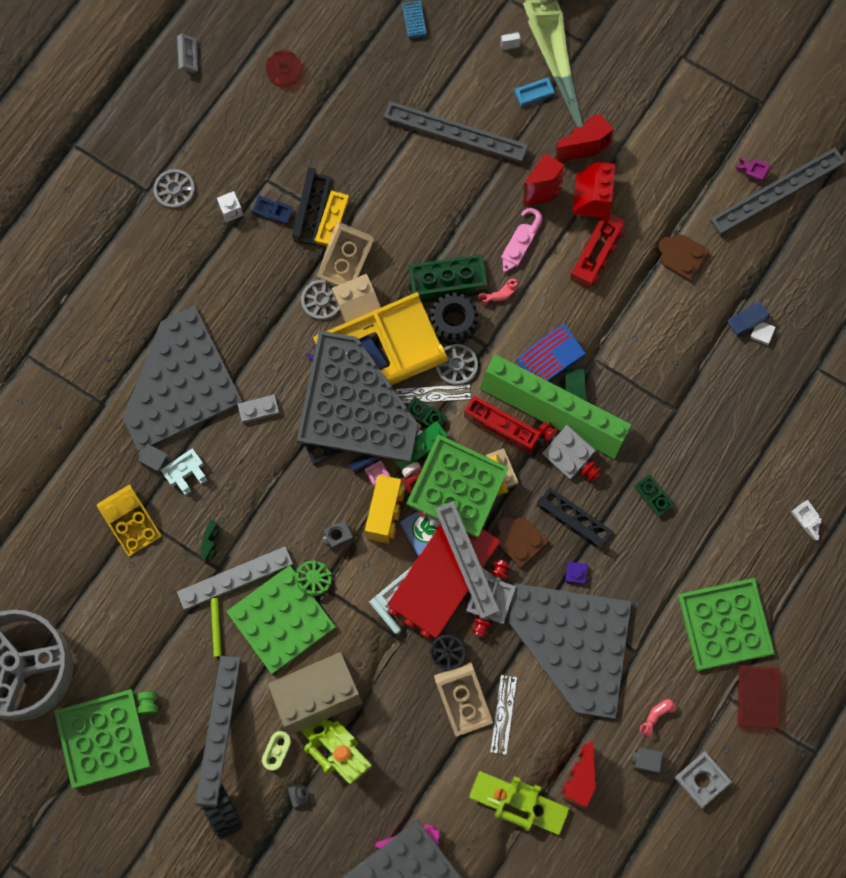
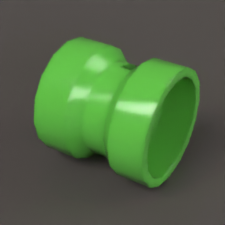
(147, 702)

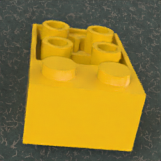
(129, 520)

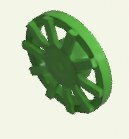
(313, 577)

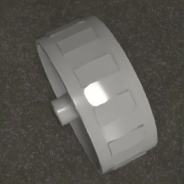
(16, 664)

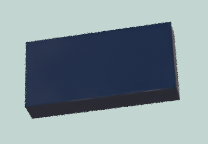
(748, 318)

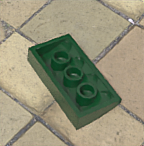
(448, 276)

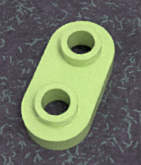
(276, 751)

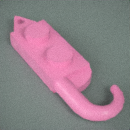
(521, 241)

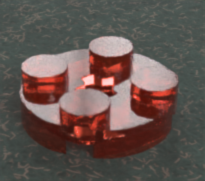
(286, 77)

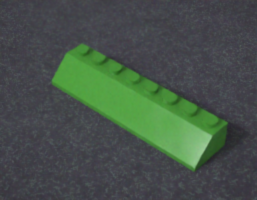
(554, 405)

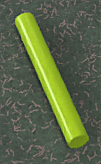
(216, 627)

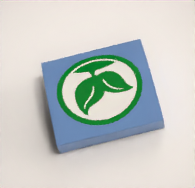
(419, 530)

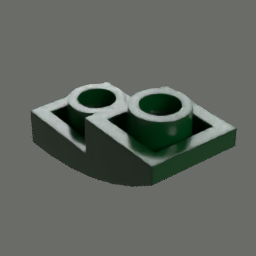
(576, 382)
(425, 414)
(653, 495)
(208, 548)

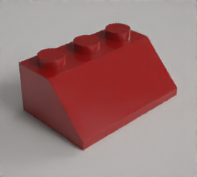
(544, 181)
(594, 190)

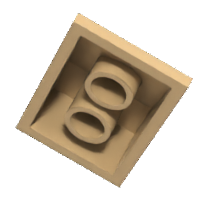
(344, 254)
(356, 298)
(463, 699)

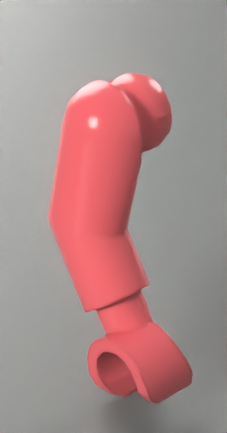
(508, 289)
(657, 711)

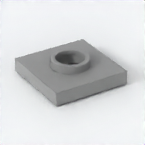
(717, 777)

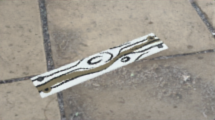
(439, 393)
(503, 714)

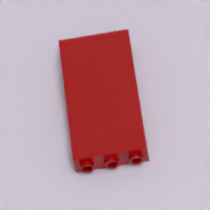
(435, 584)

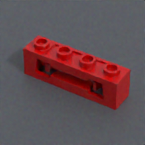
(585, 276)
(502, 424)

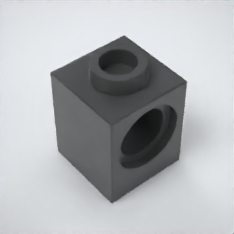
(153, 459)
(342, 528)
(647, 760)

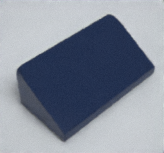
(363, 462)

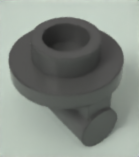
(298, 795)

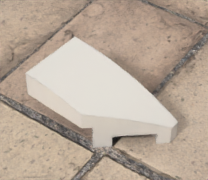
(808, 518)

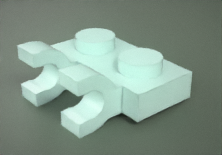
(182, 468)

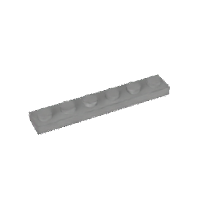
(466, 559)
(234, 578)

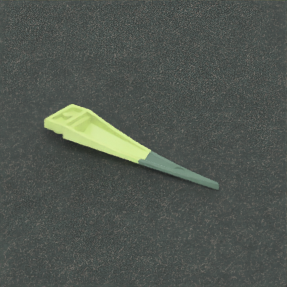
(548, 29)

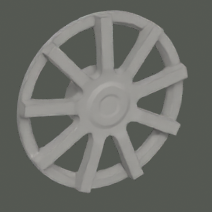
(174, 189)
(320, 299)
(457, 365)

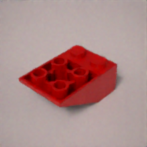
(585, 140)
(583, 781)

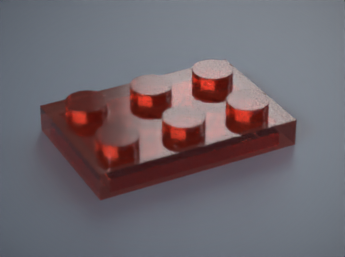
(758, 697)

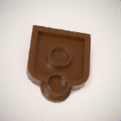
(682, 255)
(520, 540)

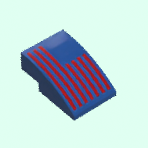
(552, 354)

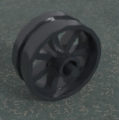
(448, 651)

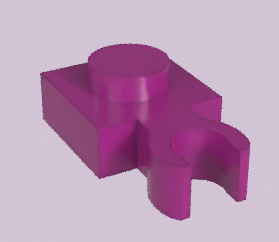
(755, 170)

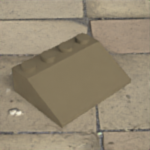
(314, 693)

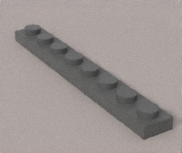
(455, 132)
(777, 191)
(218, 732)

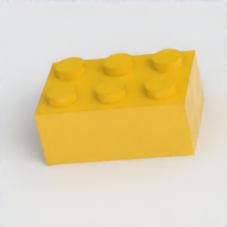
(384, 509)

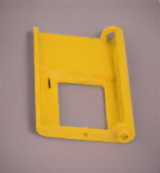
(404, 336)

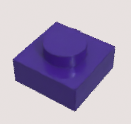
(576, 573)

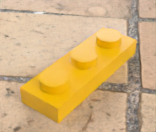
(333, 213)

